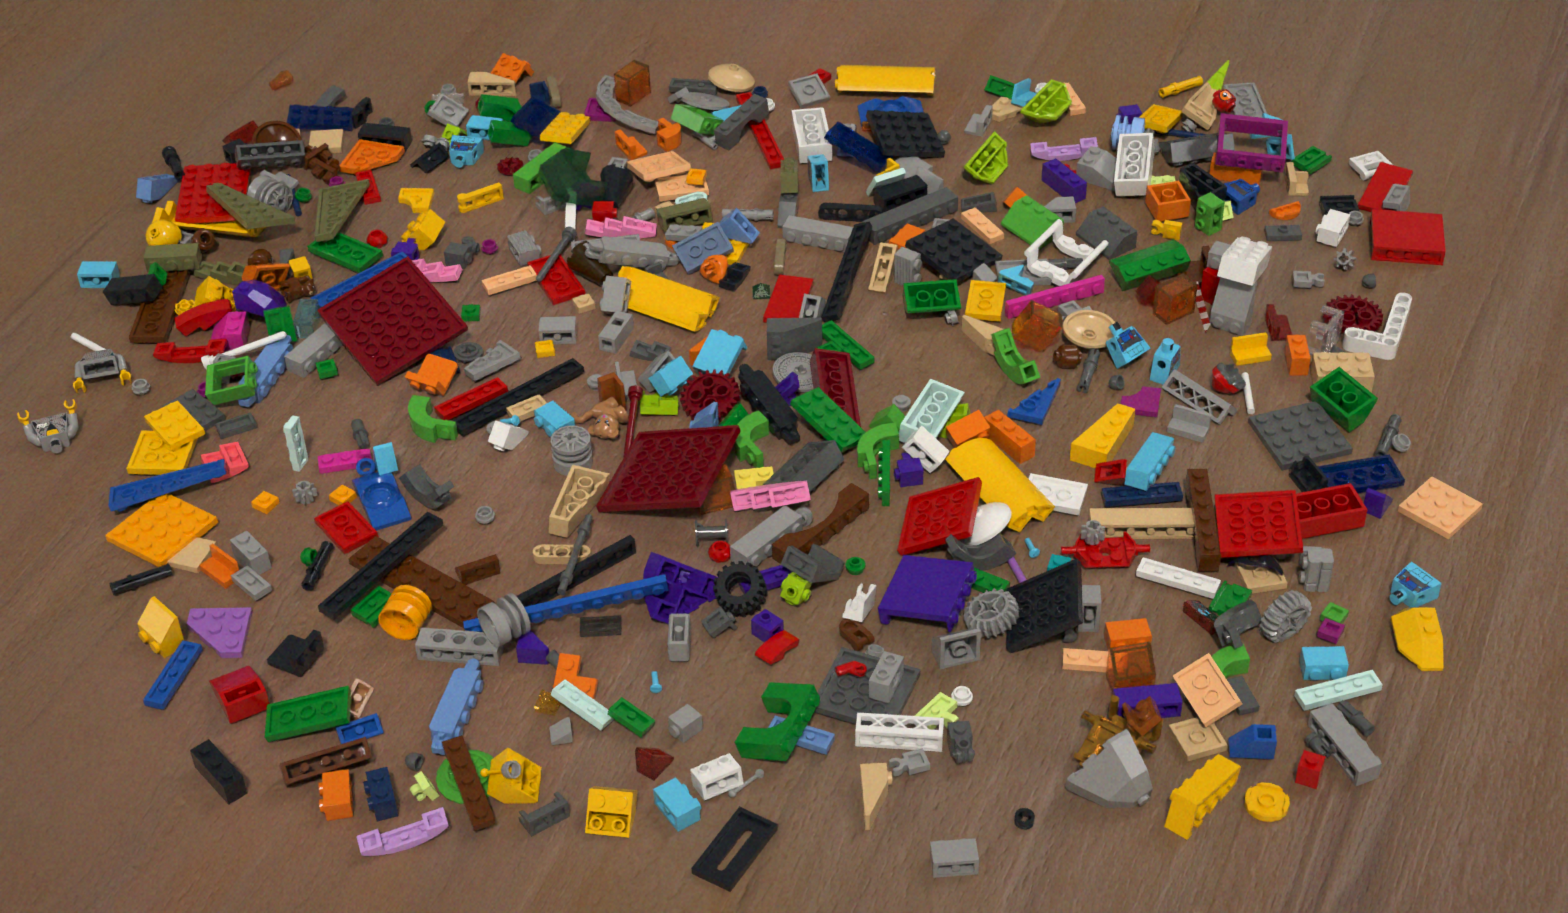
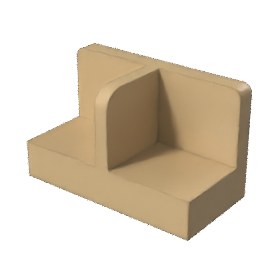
(1296, 181)

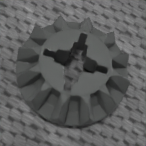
(474, 349)

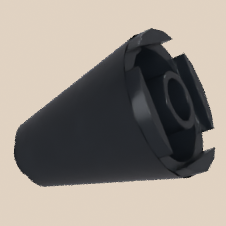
(618, 181)

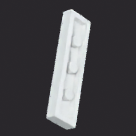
(1178, 578)

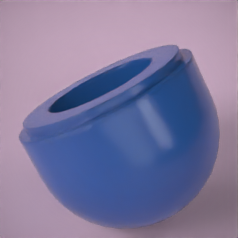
(365, 463)

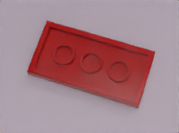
(1380, 185)
(560, 282)
(787, 297)

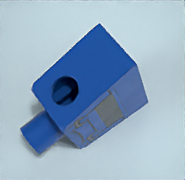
(1241, 195)

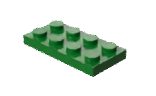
(346, 252)
(828, 418)
(308, 713)

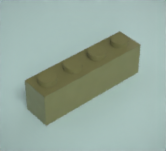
(789, 175)

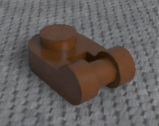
(850, 629)

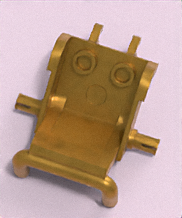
(1105, 729)

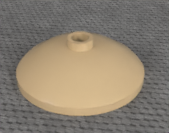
(731, 77)
(1088, 328)

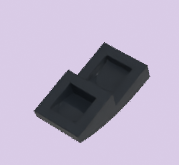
(360, 112)
(735, 276)

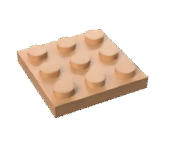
(658, 166)
(1440, 507)

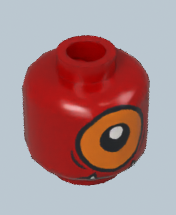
(1224, 101)

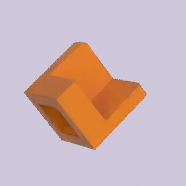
(1013, 196)

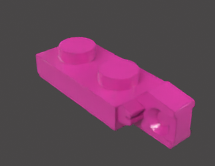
(342, 460)

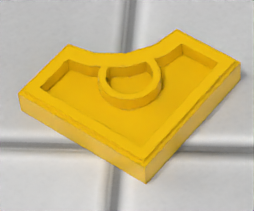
(417, 198)

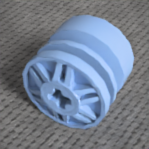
(1137, 126)

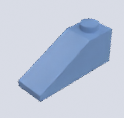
(154, 187)

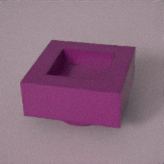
(1330, 631)

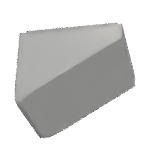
(984, 273)
(561, 732)

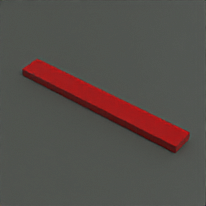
(763, 137)

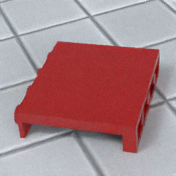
(1407, 237)

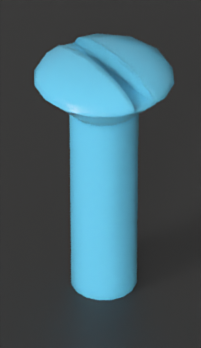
(514, 420)
(1034, 552)
(656, 687)

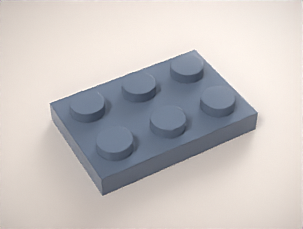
(701, 245)

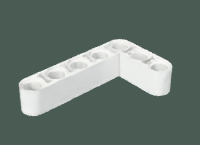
(1379, 344)

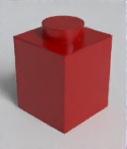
(604, 209)
(1310, 769)

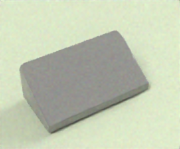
(933, 181)

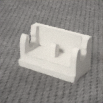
(861, 605)

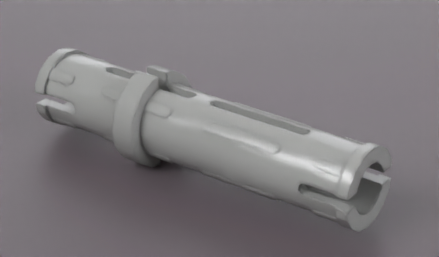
(753, 214)

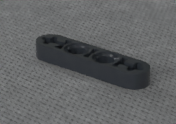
(851, 209)

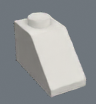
(506, 435)

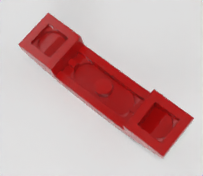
(193, 354)

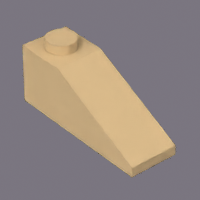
(490, 84)
(883, 268)
(980, 333)
(874, 789)

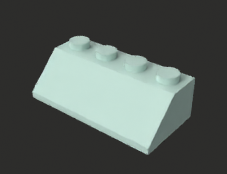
(931, 409)

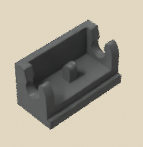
(545, 816)

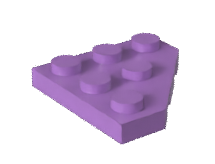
(222, 629)

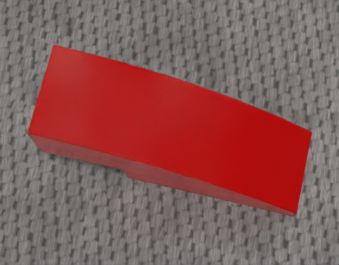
(202, 316)

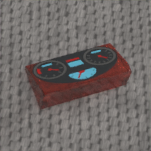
(1200, 615)

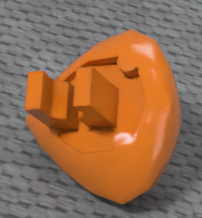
(714, 268)

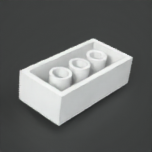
(809, 131)
(1134, 164)
(1244, 260)

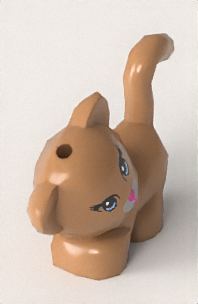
(607, 418)

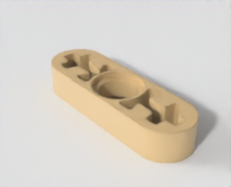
(547, 549)

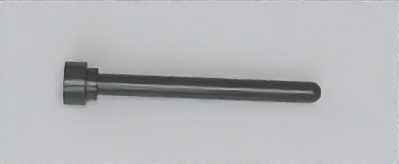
(568, 235)

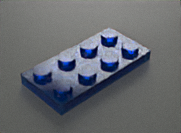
(534, 116)
(320, 117)
(857, 146)
(1364, 473)

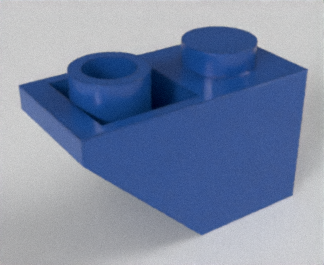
(1254, 742)

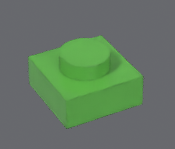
(1334, 613)

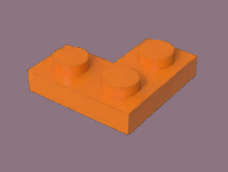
(568, 669)

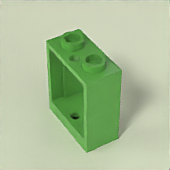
(696, 118)
(226, 368)

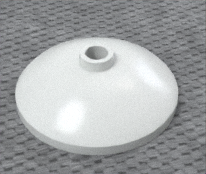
(989, 521)

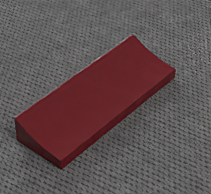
(834, 376)

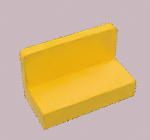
(1250, 349)

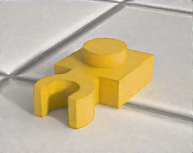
(1169, 228)

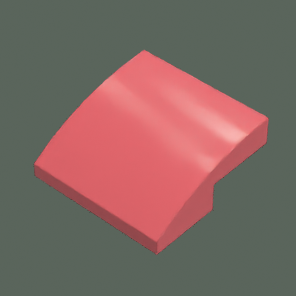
(233, 458)

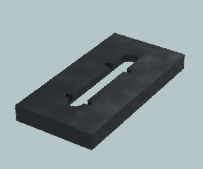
(737, 825)

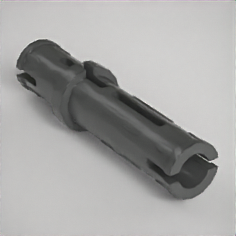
(1090, 365)
(1389, 431)

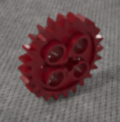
(1357, 313)
(708, 394)

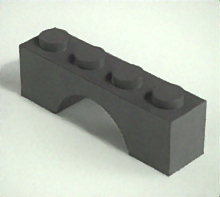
(729, 131)

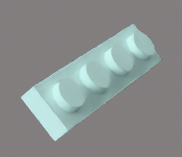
(1338, 690)

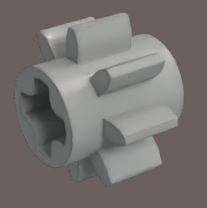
(1341, 255)
(304, 492)
(1092, 532)

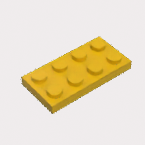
(565, 128)

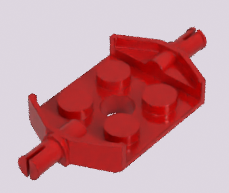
(1120, 550)

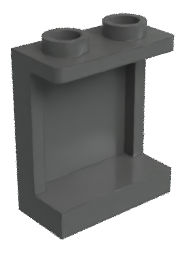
(814, 567)

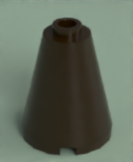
(588, 266)

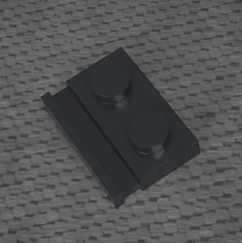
(1340, 203)

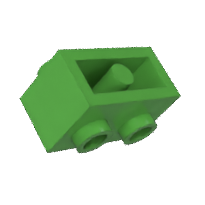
(1209, 214)

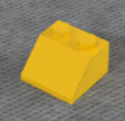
(160, 628)

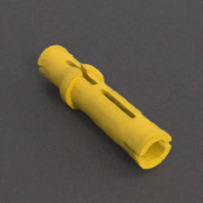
(1174, 88)

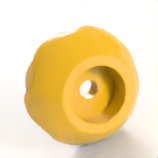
(183, 306)

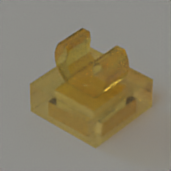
(546, 704)

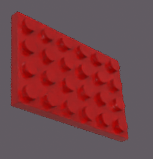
(196, 204)

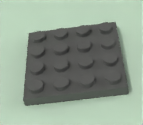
(1299, 432)
(849, 694)

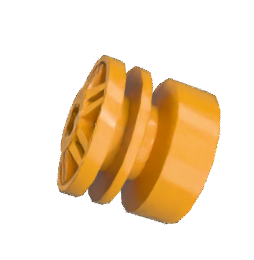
(405, 612)

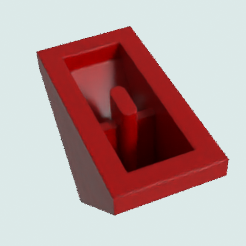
(1111, 472)

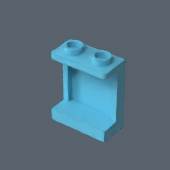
(719, 352)

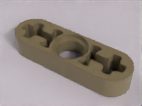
(553, 92)
(780, 256)

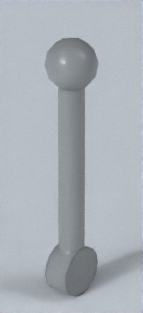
(759, 773)

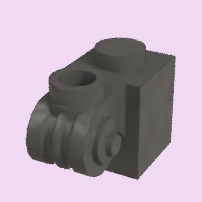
(461, 253)
(960, 741)

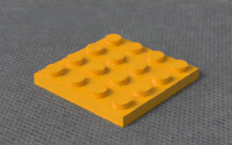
(161, 529)

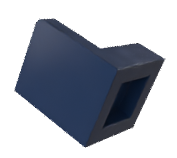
(540, 91)

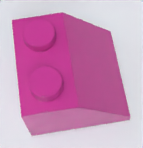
(233, 327)

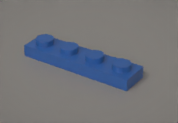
(172, 675)

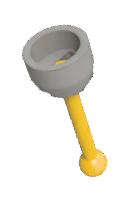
(509, 769)

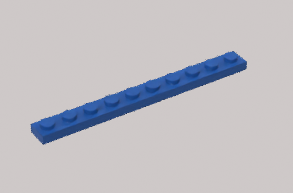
(589, 600)

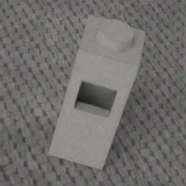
(616, 332)

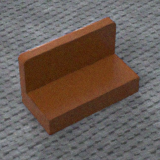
(611, 386)

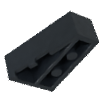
(1199, 183)

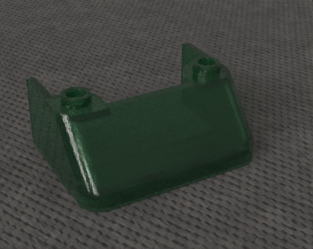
(567, 178)

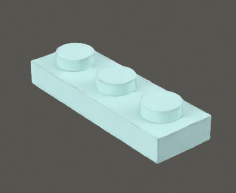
(295, 443)
(582, 704)

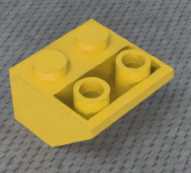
(424, 229)
(212, 290)
(517, 790)
(610, 811)

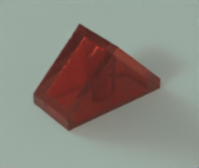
(652, 761)

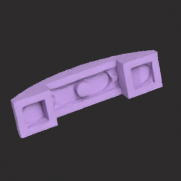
(1062, 153)
(405, 837)

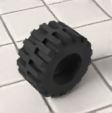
(735, 574)

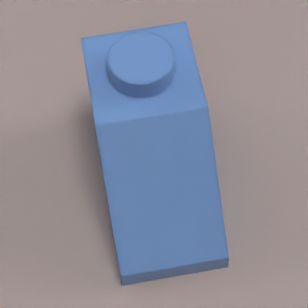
(738, 227)
(706, 417)

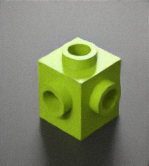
(795, 589)

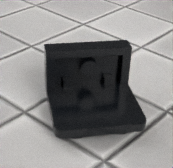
(296, 653)

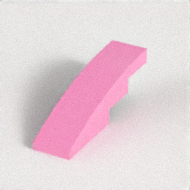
(616, 228)
(437, 272)
(770, 495)

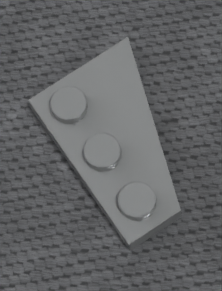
(493, 361)

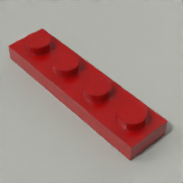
(471, 399)

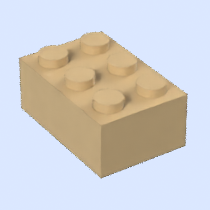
(1355, 364)

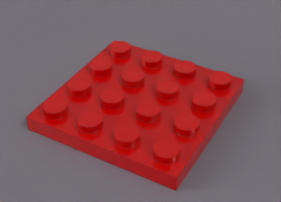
(938, 514)
(1258, 523)

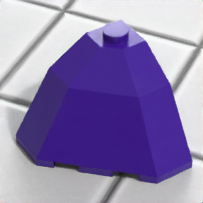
(257, 296)
(686, 587)

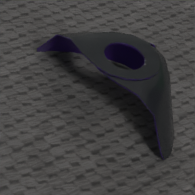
(1266, 560)

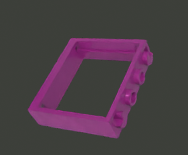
(1256, 126)

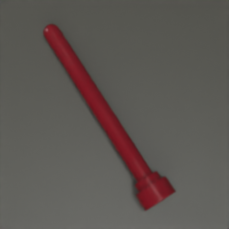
(635, 395)

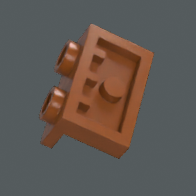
(1143, 717)

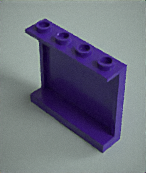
(928, 590)

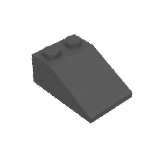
(792, 335)

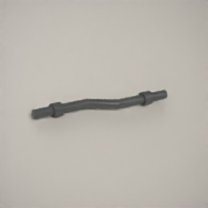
(567, 576)

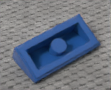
(363, 727)

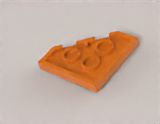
(370, 155)

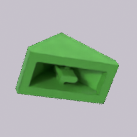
(888, 415)

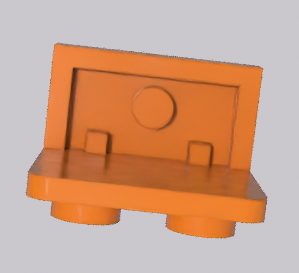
(511, 68)
(433, 375)

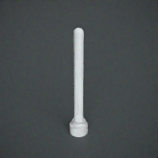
(207, 360)

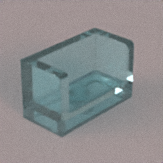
(305, 317)

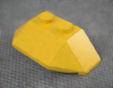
(1419, 637)

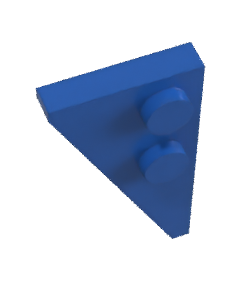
(1036, 405)

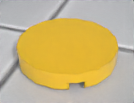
(1266, 802)

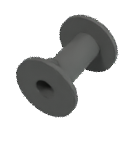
(710, 531)

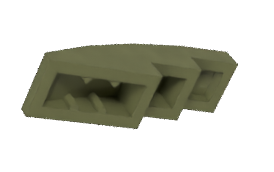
(221, 271)

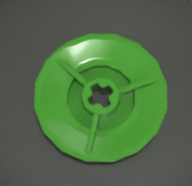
(446, 781)

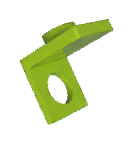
(452, 130)

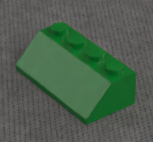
(1157, 261)

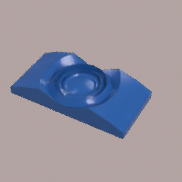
(899, 105)
(381, 500)

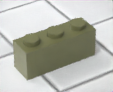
(685, 214)
(174, 256)

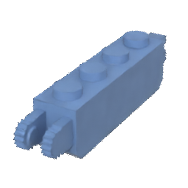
(270, 366)
(456, 705)

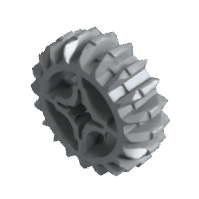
(992, 612)
(1285, 616)

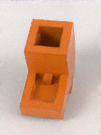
(668, 135)

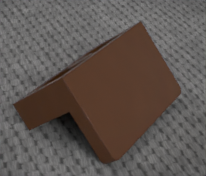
(478, 569)

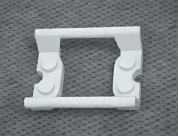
(1067, 246)

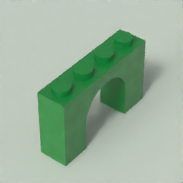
(503, 131)
(780, 740)

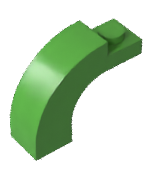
(1011, 361)
(426, 426)
(752, 428)
(870, 443)
(1232, 660)

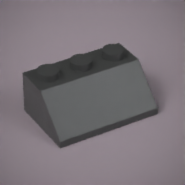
(1105, 225)

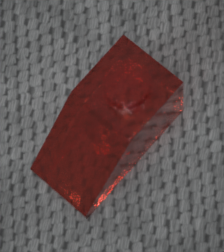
(1147, 290)

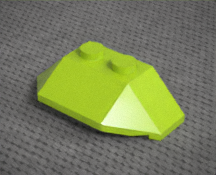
(1048, 103)
(988, 160)

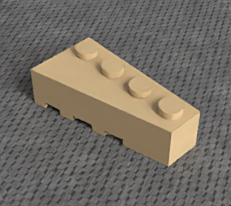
(576, 499)

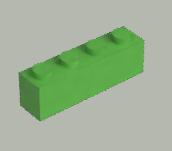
(527, 178)

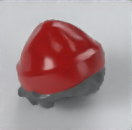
(1227, 379)

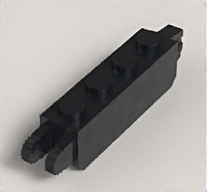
(767, 399)

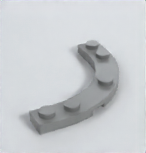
(605, 99)

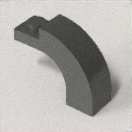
(424, 489)
(985, 555)
(1235, 621)

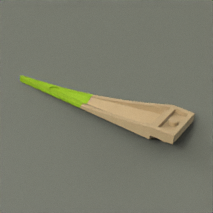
(1200, 105)

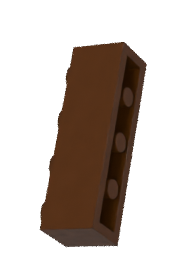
(325, 761)

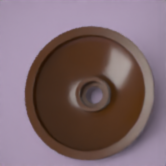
(275, 132)

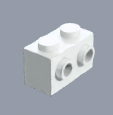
(1332, 227)
(926, 447)
(716, 776)

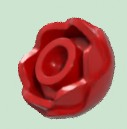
(377, 238)
(719, 551)

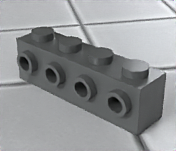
(269, 154)

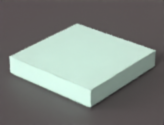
(885, 179)

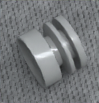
(271, 192)
(571, 447)
(503, 620)

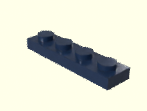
(1131, 496)

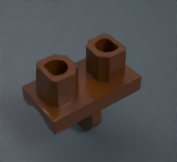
(312, 153)
(327, 169)

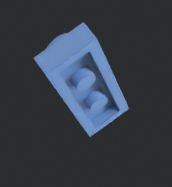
(812, 738)

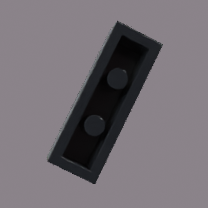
(386, 134)
(900, 192)
(132, 289)
(218, 771)

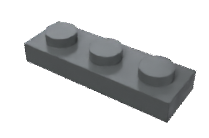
(693, 85)

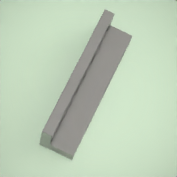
(1203, 393)

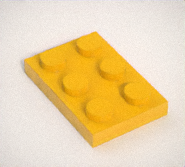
(1161, 118)
(985, 300)
(174, 425)

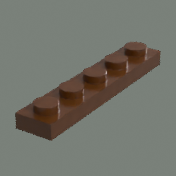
(468, 783)

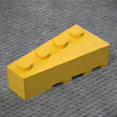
(1104, 437)
(1200, 794)

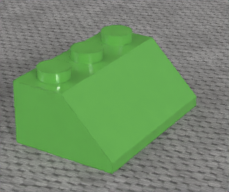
(1029, 220)

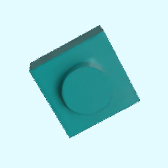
(1057, 560)

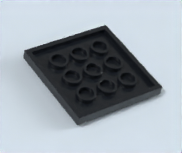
(905, 134)
(953, 250)
(1046, 605)

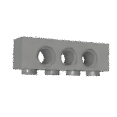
(456, 647)

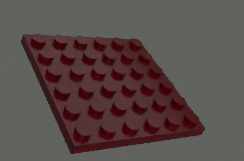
(392, 320)
(669, 469)

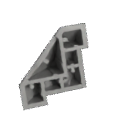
(1114, 776)

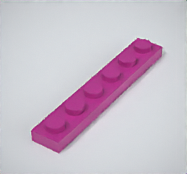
(1057, 295)

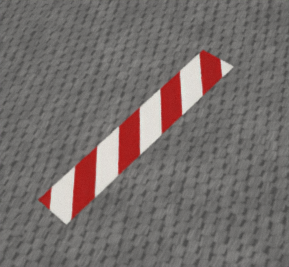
(1202, 309)

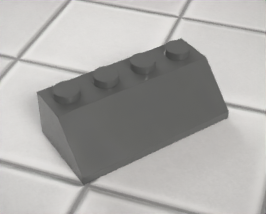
(1194, 148)
(809, 464)

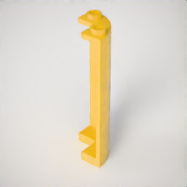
(885, 79)
(223, 227)
(668, 299)
(1000, 481)

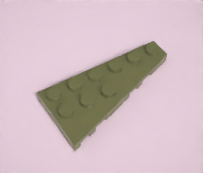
(335, 206)
(247, 210)

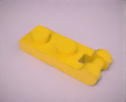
(480, 197)

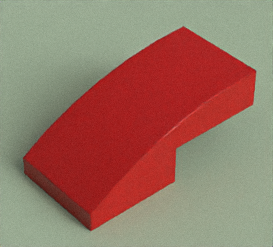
(776, 646)

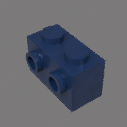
(381, 792)

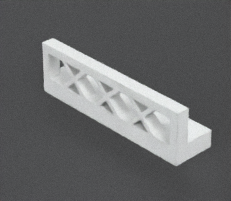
(899, 735)

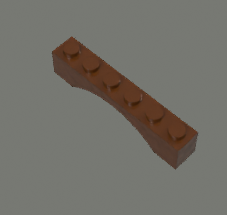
(850, 504)
(1206, 533)

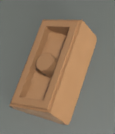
(359, 697)

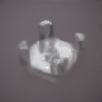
(1329, 332)

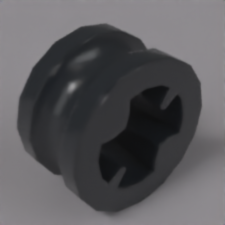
(1024, 812)

